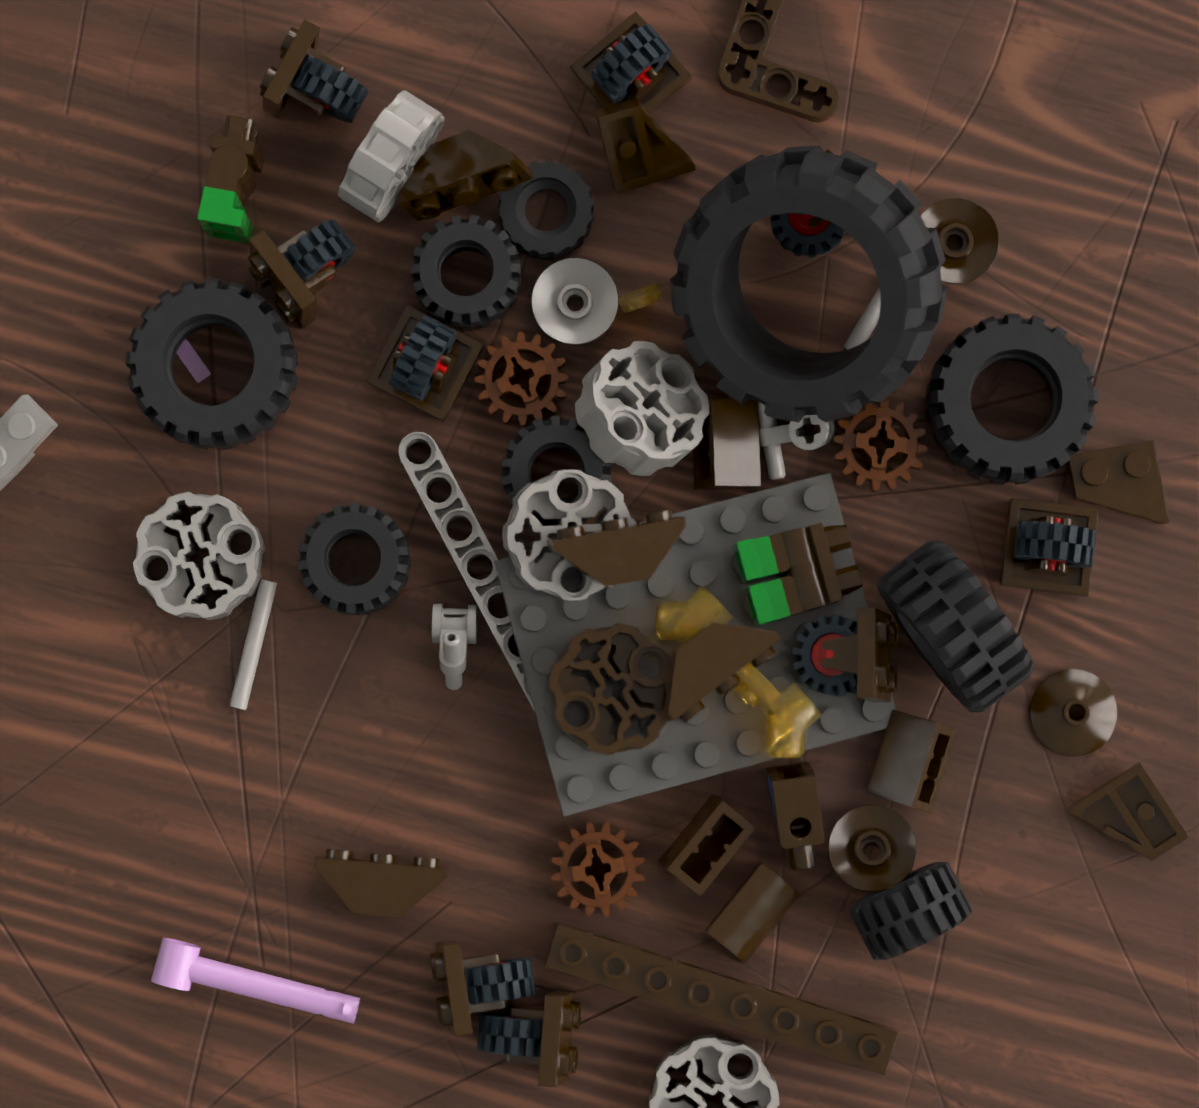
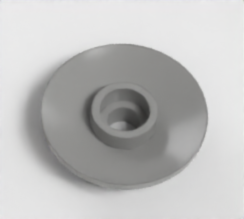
(571, 279)

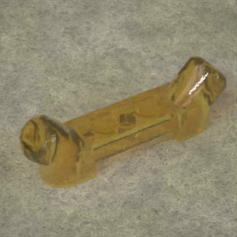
(786, 712)

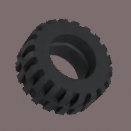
(176, 319)
(1058, 365)
(955, 626)

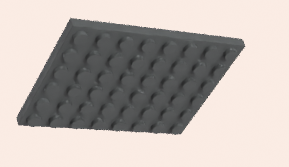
(727, 730)

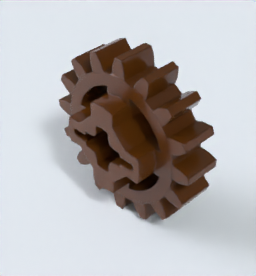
(540, 370)
(899, 446)
(577, 872)

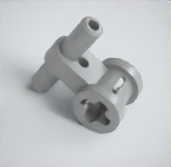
(773, 436)
(454, 631)

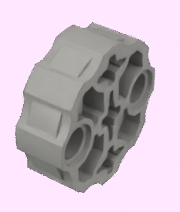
(390, 155)
(642, 408)
(543, 498)
(226, 523)
(715, 1054)

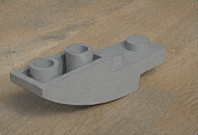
(20, 435)

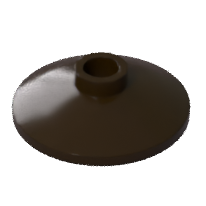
(976, 232)
(1051, 717)
(875, 827)

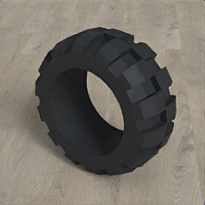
(741, 350)

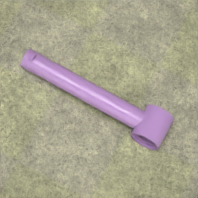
(180, 965)

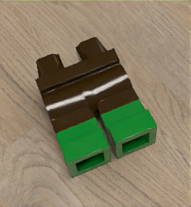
(231, 181)
(808, 566)

